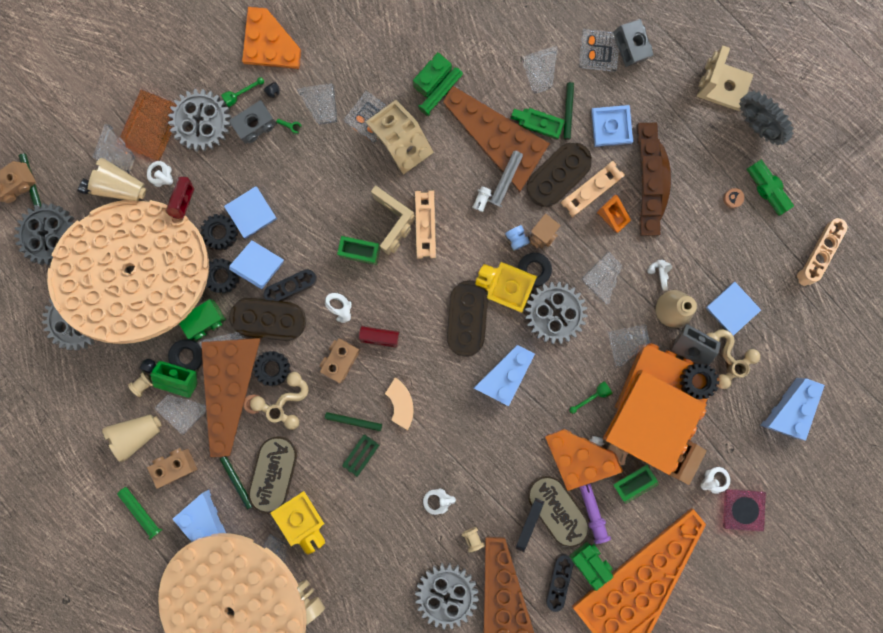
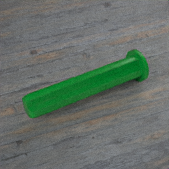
(440, 91)
(139, 512)

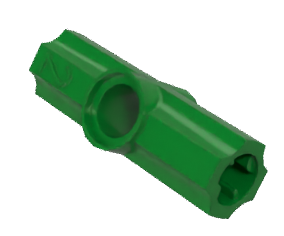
(770, 187)

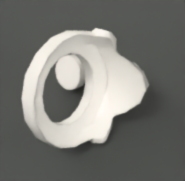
(163, 177)
(664, 268)
(344, 313)
(712, 484)
(445, 501)

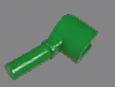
(289, 125)

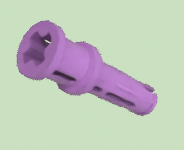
(596, 522)

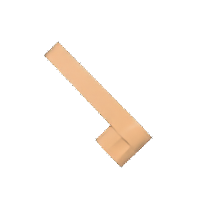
(808, 274)

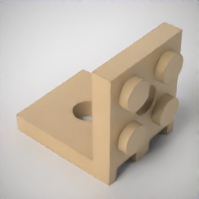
(719, 73)
(400, 135)
(401, 228)

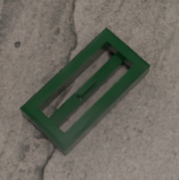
(351, 468)

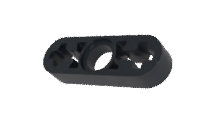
(301, 275)
(529, 525)
(551, 595)

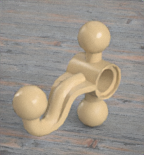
(751, 357)
(291, 422)

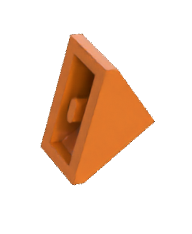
(614, 214)

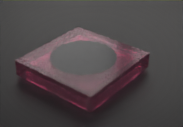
(744, 510)

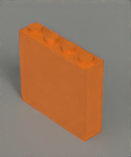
(664, 367)
(655, 422)

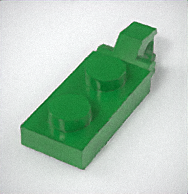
(538, 122)

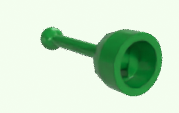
(230, 97)
(602, 391)

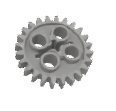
(182, 119)
(569, 301)
(55, 322)
(439, 612)

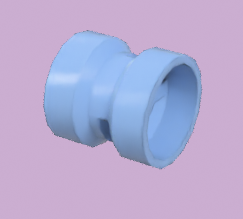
(517, 237)

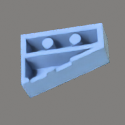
(506, 376)
(796, 409)
(199, 518)

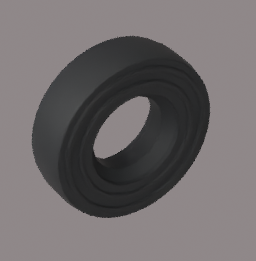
(540, 259)
(177, 347)

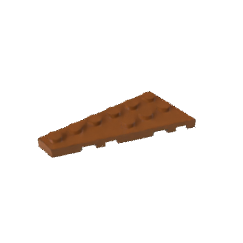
(497, 135)
(226, 381)
(503, 598)

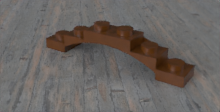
(655, 179)

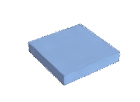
(612, 126)
(250, 212)
(256, 264)
(733, 308)

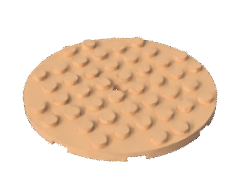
(119, 307)
(234, 574)

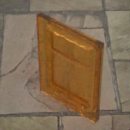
(148, 125)

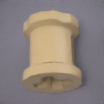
(140, 384)
(472, 539)

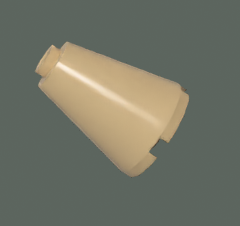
(114, 183)
(675, 308)
(131, 435)

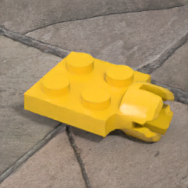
(506, 285)
(300, 523)

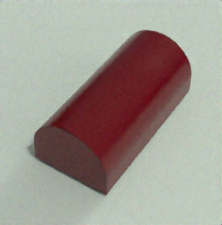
(180, 198)
(379, 336)

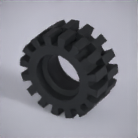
(213, 222)
(224, 287)
(260, 365)
(711, 381)

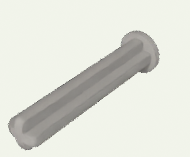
(506, 178)

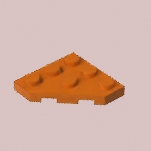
(268, 42)
(581, 460)

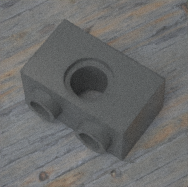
(632, 53)
(242, 122)
(696, 346)

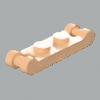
(592, 189)
(425, 224)

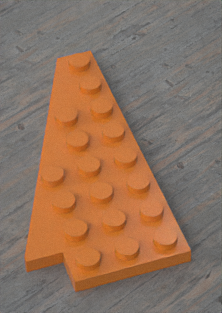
(643, 583)

